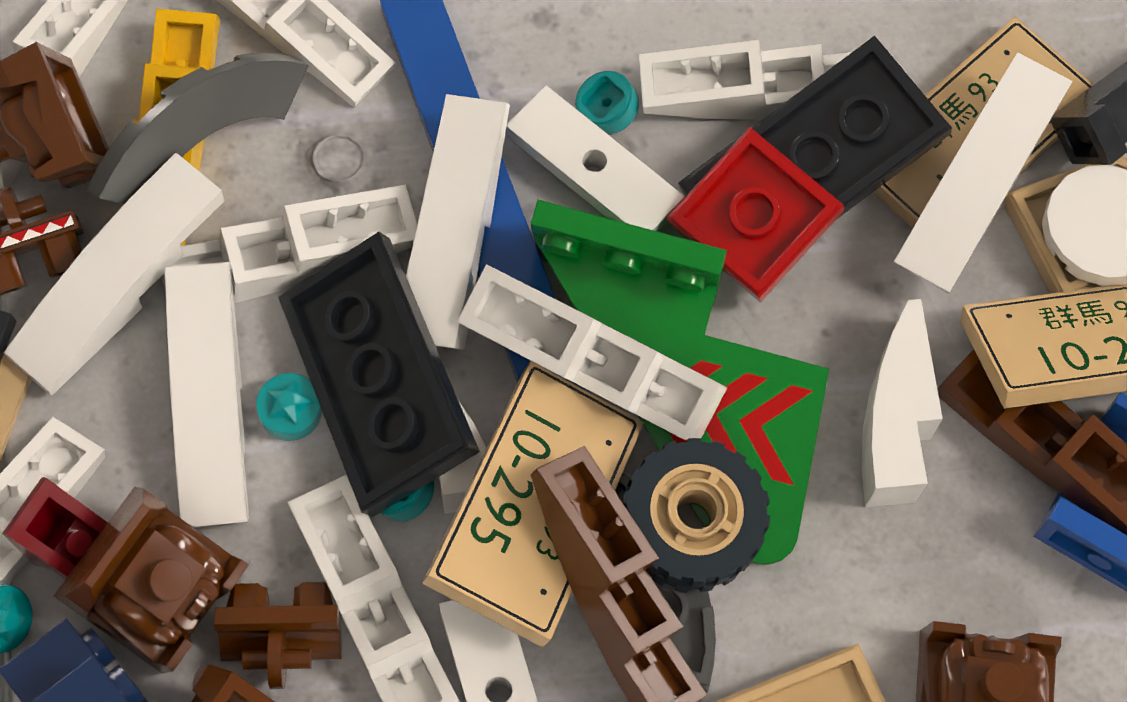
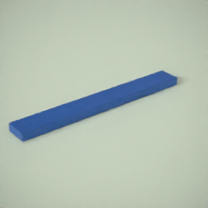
(437, 68)

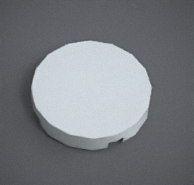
(1089, 224)

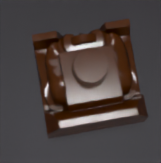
(48, 117)
(150, 580)
(984, 668)

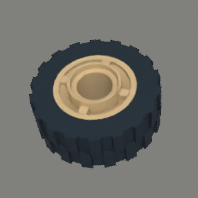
(724, 488)

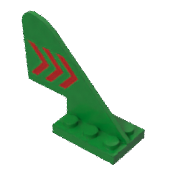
(663, 296)

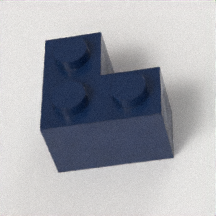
(69, 669)

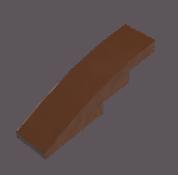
(1049, 440)
(607, 572)

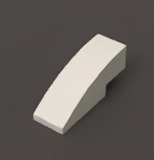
(900, 414)

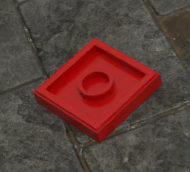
(758, 212)

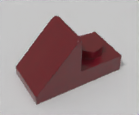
(53, 528)

